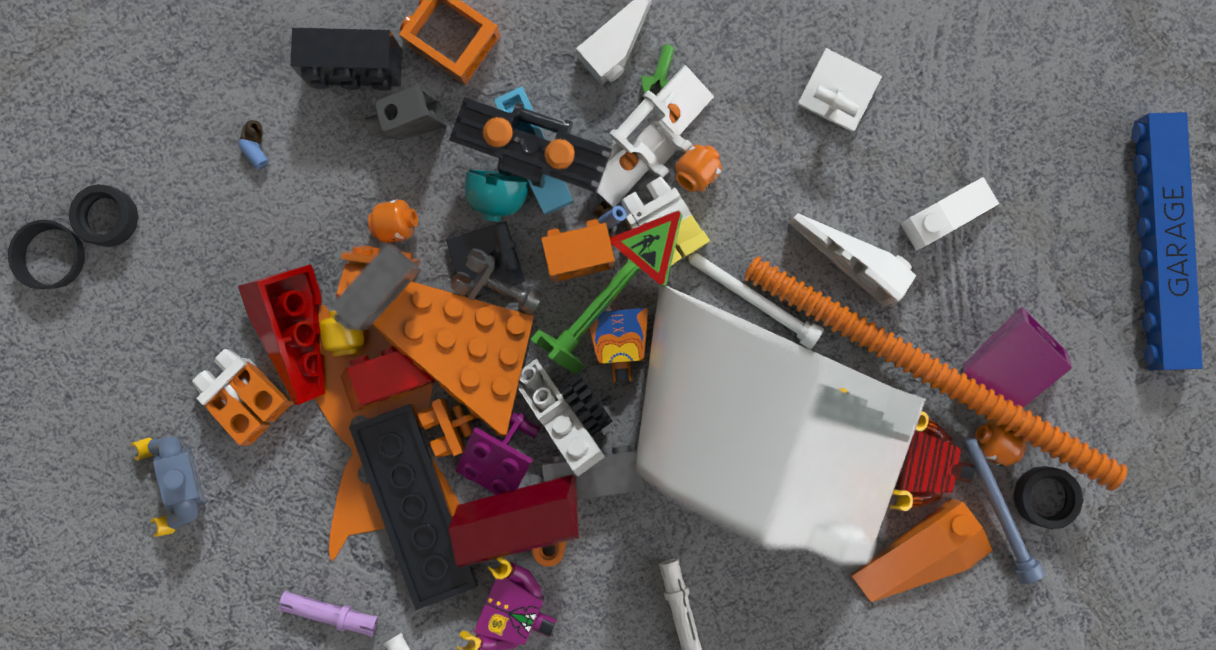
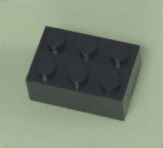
(346, 58)

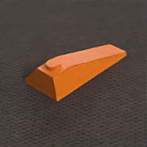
(933, 549)

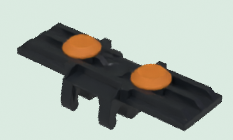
(526, 155)

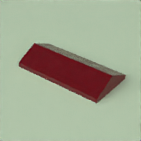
(515, 521)

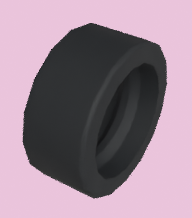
(80, 209)
(1072, 504)

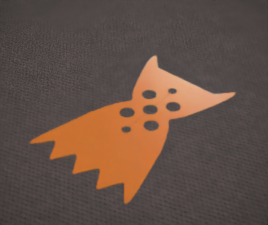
(355, 503)

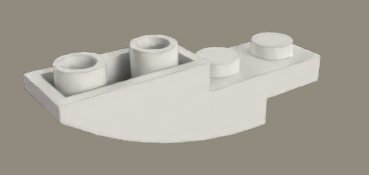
(558, 418)

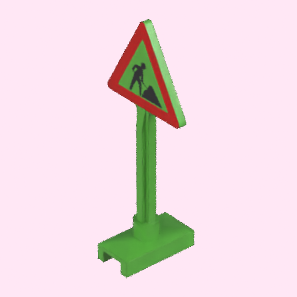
(647, 249)

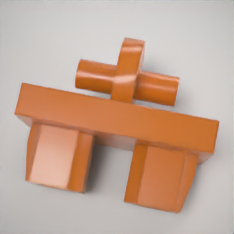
(440, 414)

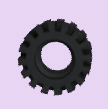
(585, 405)

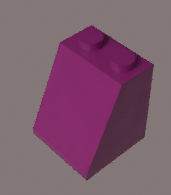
(1019, 360)

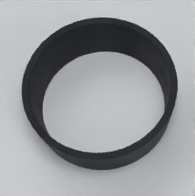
(20, 243)

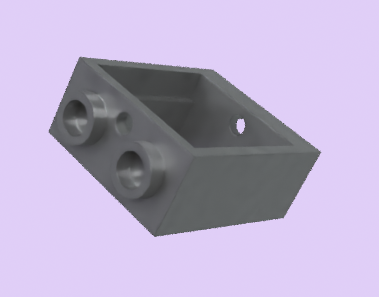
(374, 289)

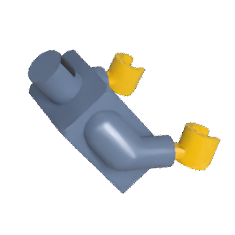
(176, 481)

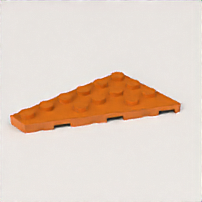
(460, 342)

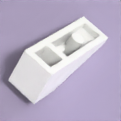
(610, 46)
(949, 213)

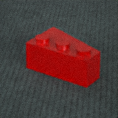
(381, 378)

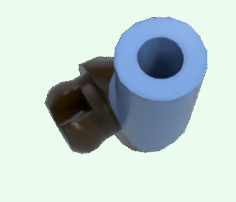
(250, 143)
(608, 215)

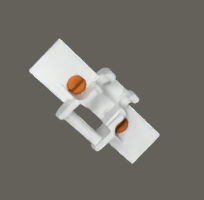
(672, 112)

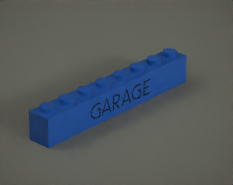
(1167, 242)

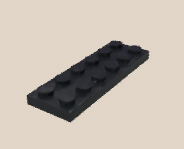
(411, 505)

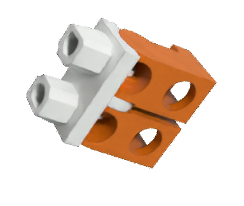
(241, 397)

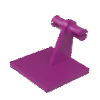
(494, 462)

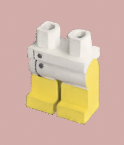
(665, 202)

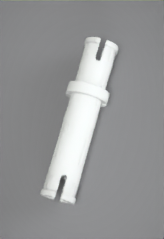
(677, 595)

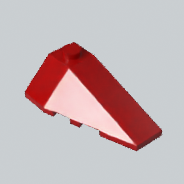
(287, 322)

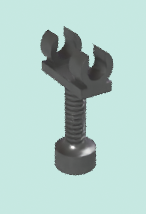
(484, 265)

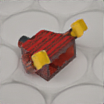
(929, 467)

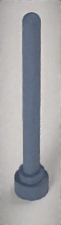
(1027, 568)

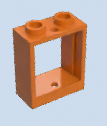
(472, 55)

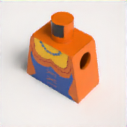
(620, 340)

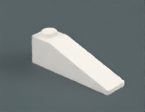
(872, 268)

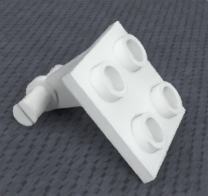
(839, 90)

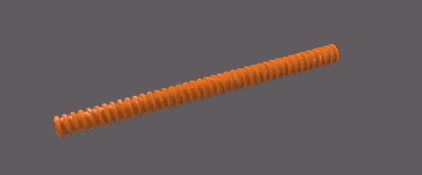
(939, 375)

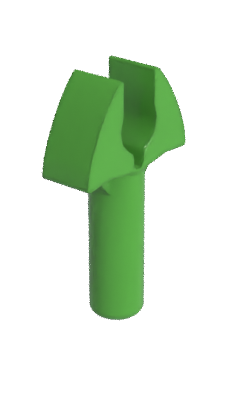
(661, 70)

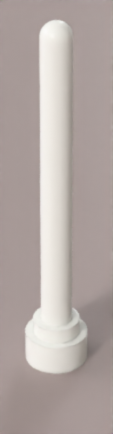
(806, 332)

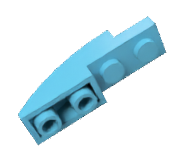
(555, 192)

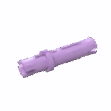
(328, 613)

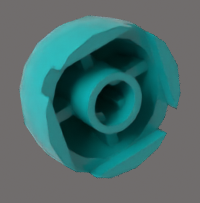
(495, 193)

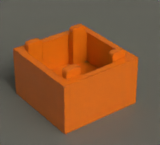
(578, 251)

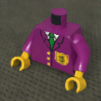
(509, 611)

